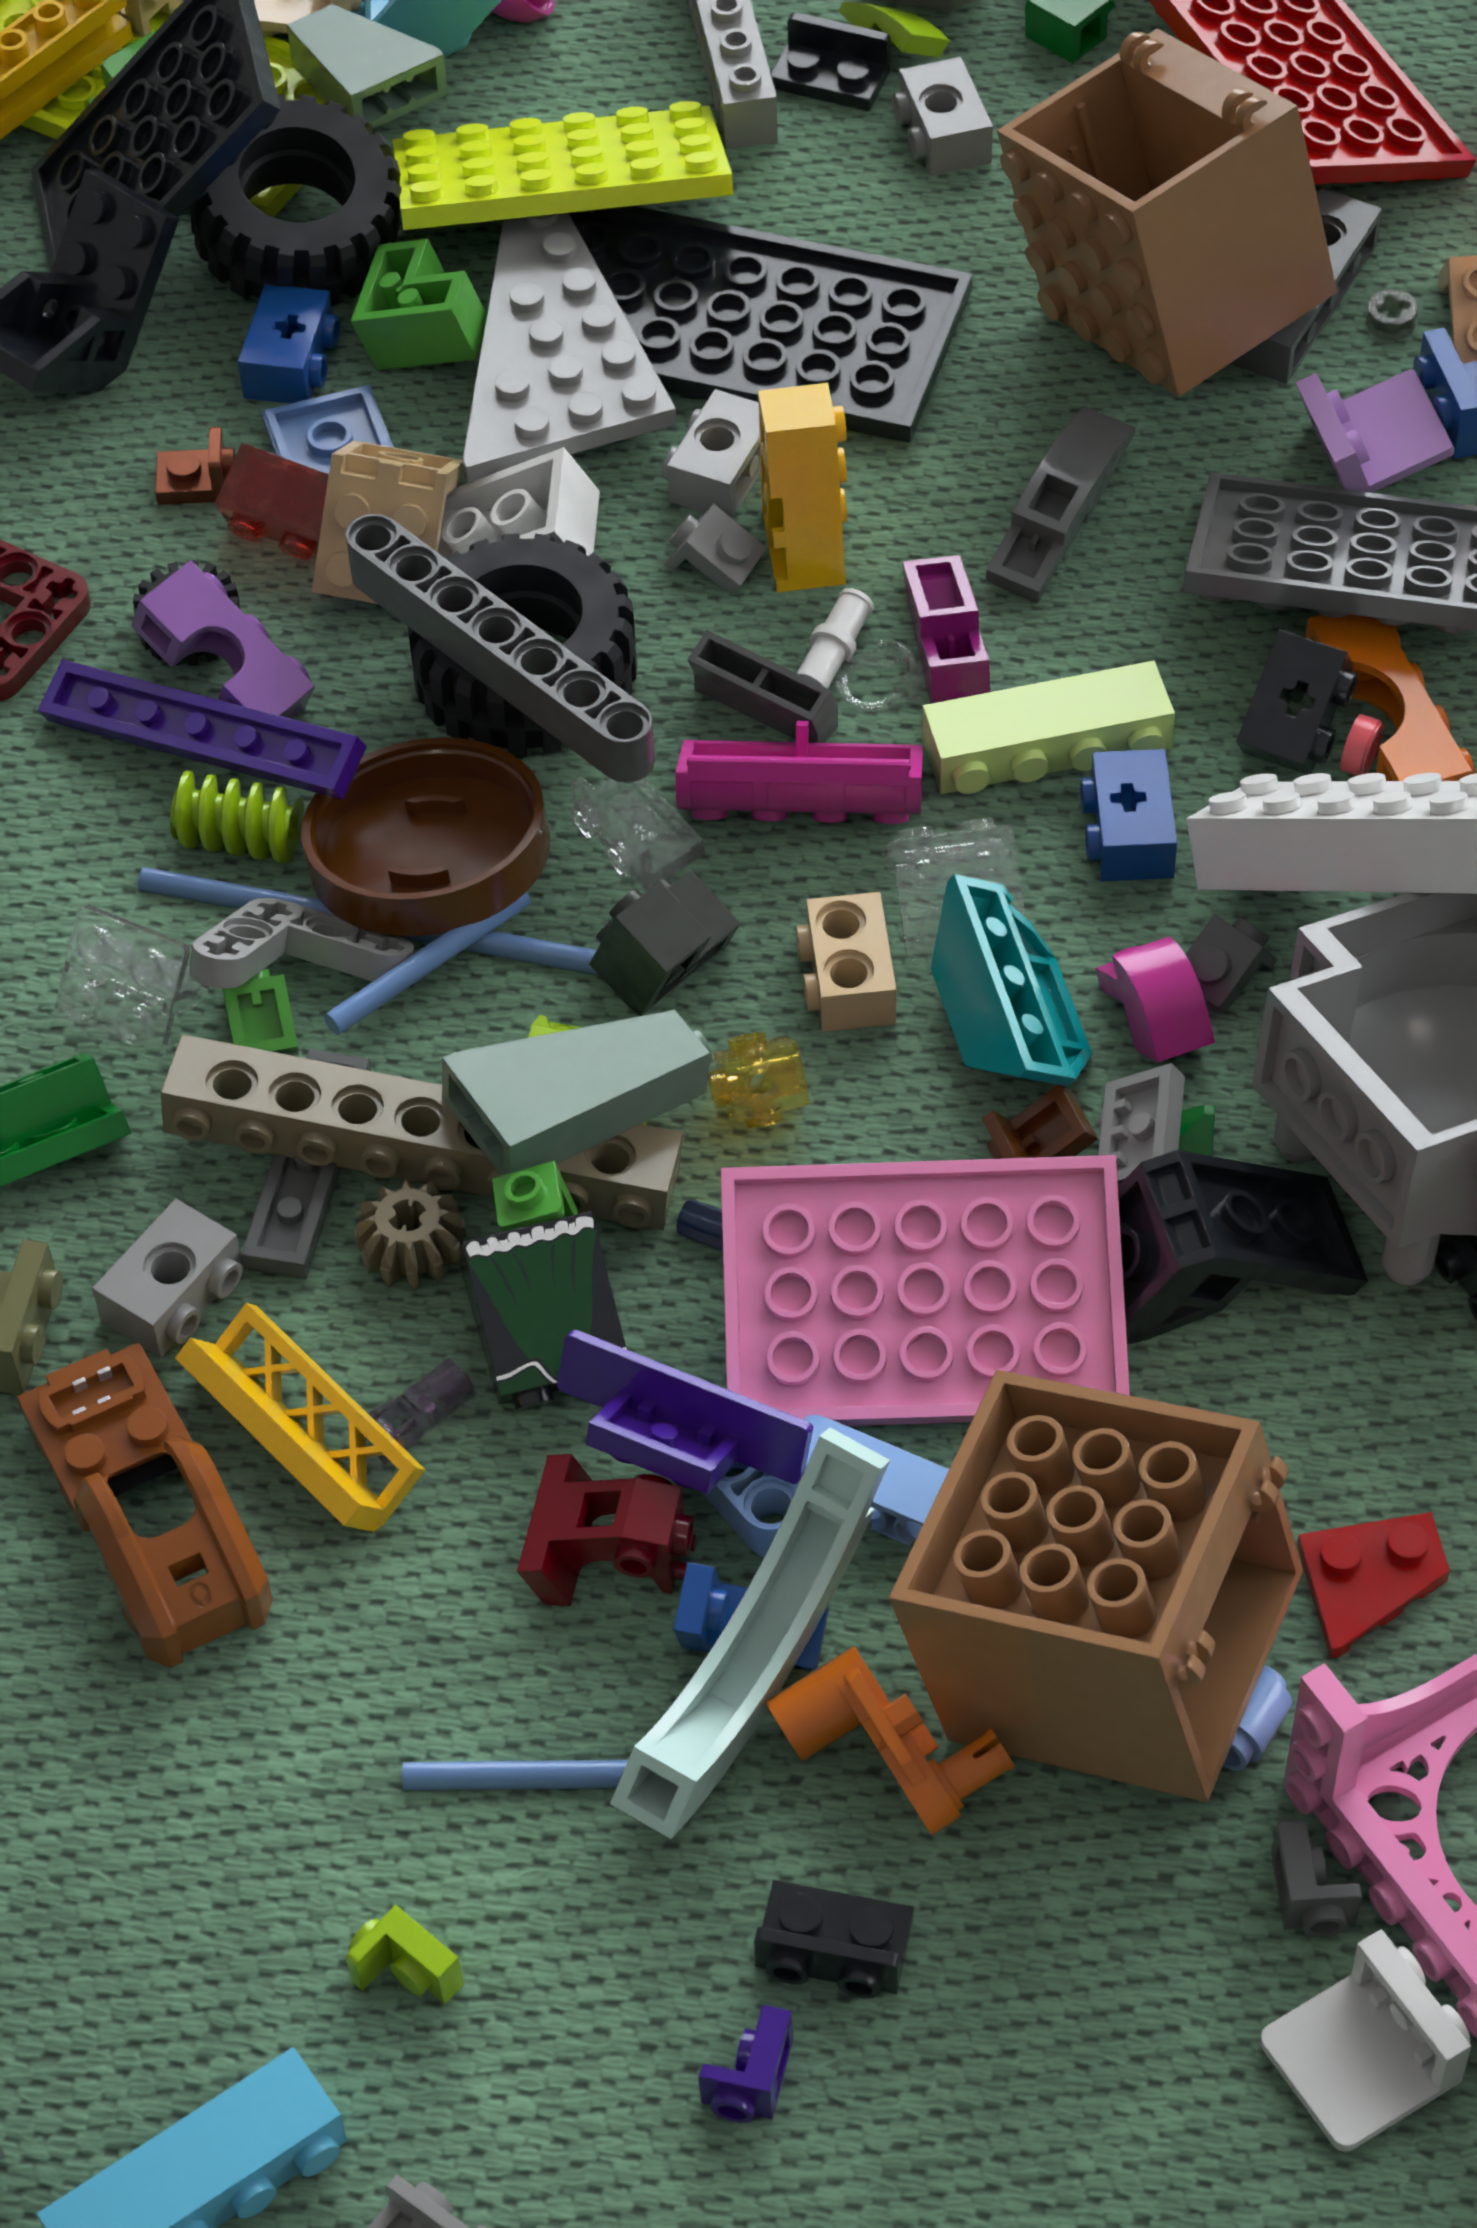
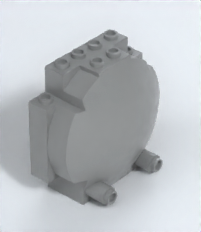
(1379, 1066)

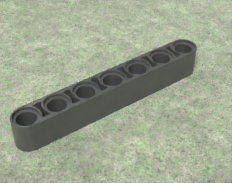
(501, 648)

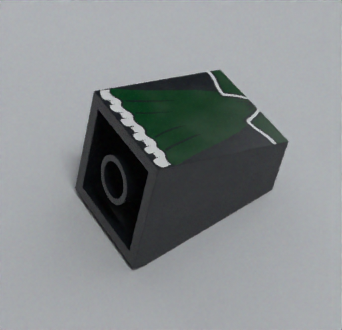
(529, 1294)

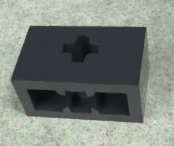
(1293, 669)

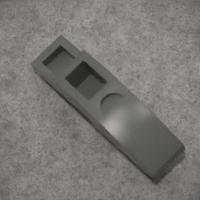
(1058, 501)

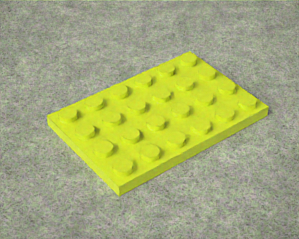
(560, 165)

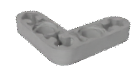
(274, 927)

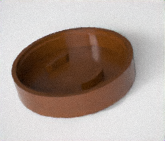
(427, 837)

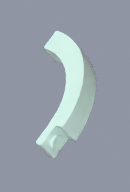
(749, 1663)

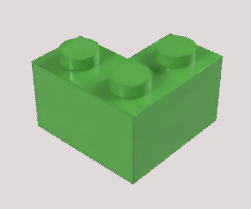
(415, 310)

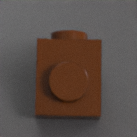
(1044, 1129)

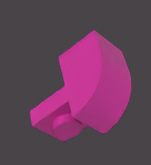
(1159, 998)

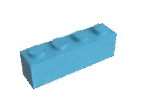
(215, 2159)

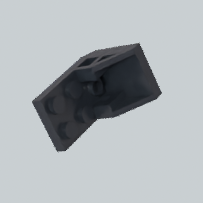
(85, 316)
(1213, 1224)

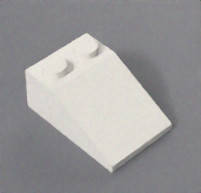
(533, 497)

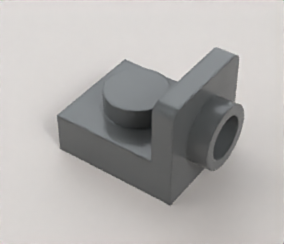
(1302, 1885)

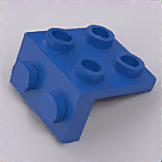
(1450, 389)

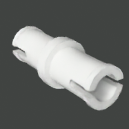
(835, 639)

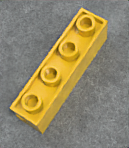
(53, 50)

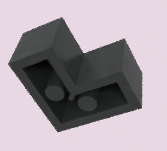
(661, 939)

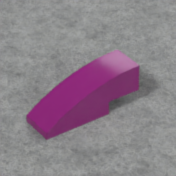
(946, 628)

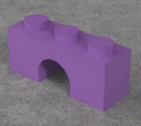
(195, 615)

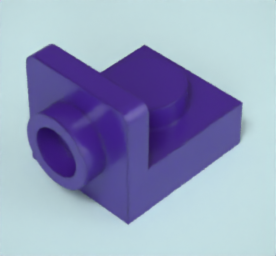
(758, 2072)

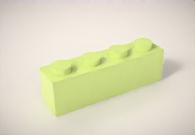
(1045, 727)

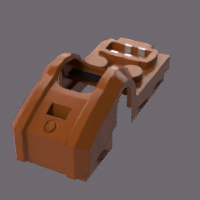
(110, 1430)

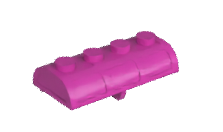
(799, 778)

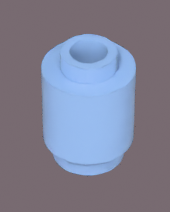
(1260, 1721)

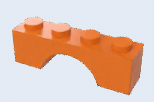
(1399, 691)

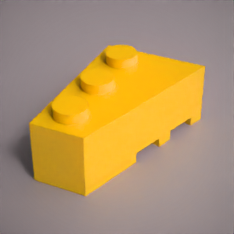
(802, 485)

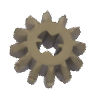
(410, 1233)

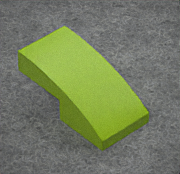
(906, 29)

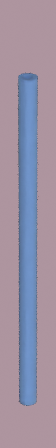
(238, 895)

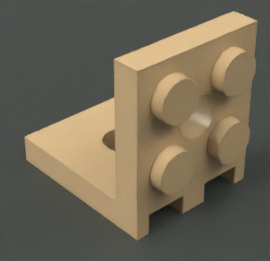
(385, 482)

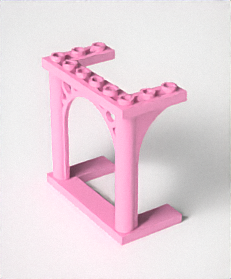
(1350, 1753)

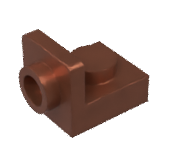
(193, 474)

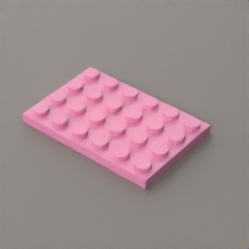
(916, 1280)

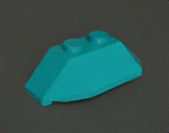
(1004, 988)

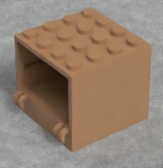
(1168, 210)
(1101, 1582)

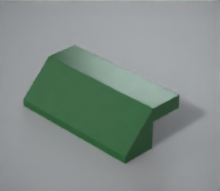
(55, 1117)

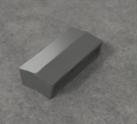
(762, 688)

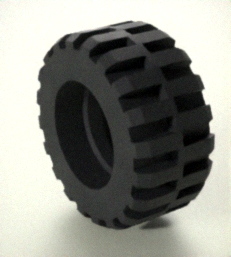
(310, 148)
(558, 593)

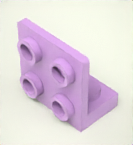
(1377, 432)

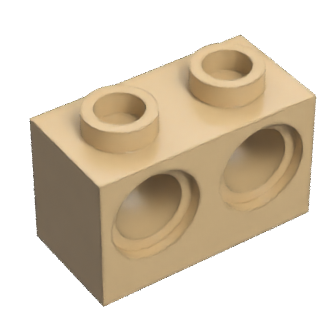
(849, 962)

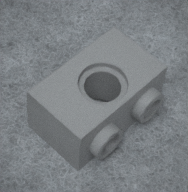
(943, 116)
(717, 456)
(174, 1247)

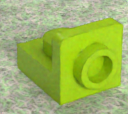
(418, 1957)

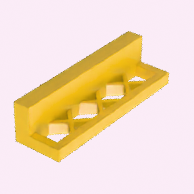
(282, 1432)

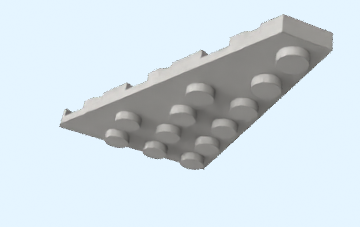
(556, 355)

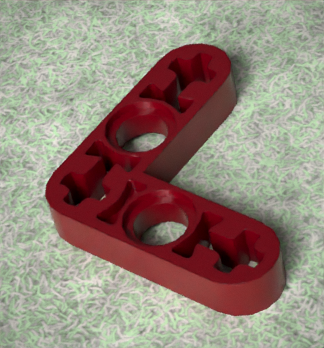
(32, 612)

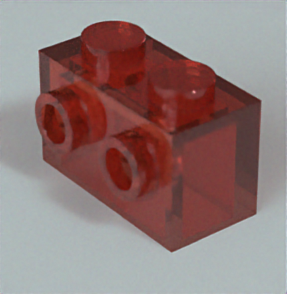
(274, 501)

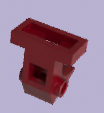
(643, 1541)

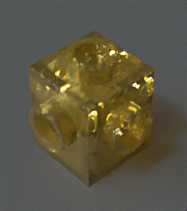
(780, 1083)

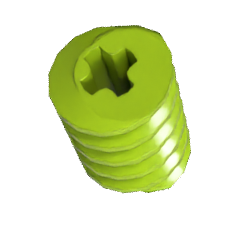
(236, 820)

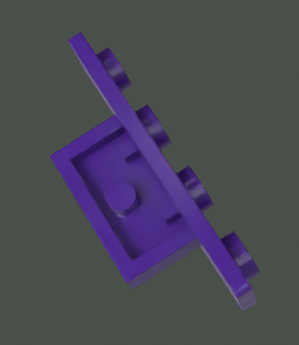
(677, 1420)

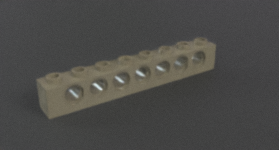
(390, 1129)

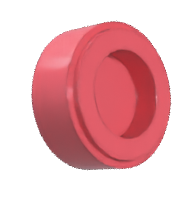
(1361, 745)

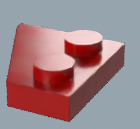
(1370, 1573)

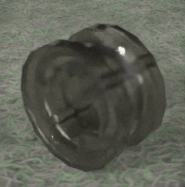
(1391, 301)

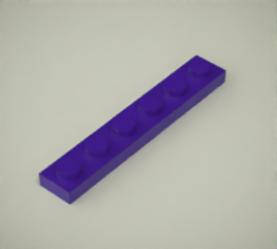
(203, 729)

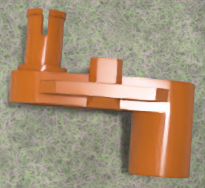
(846, 1696)

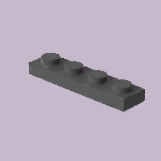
(293, 1204)

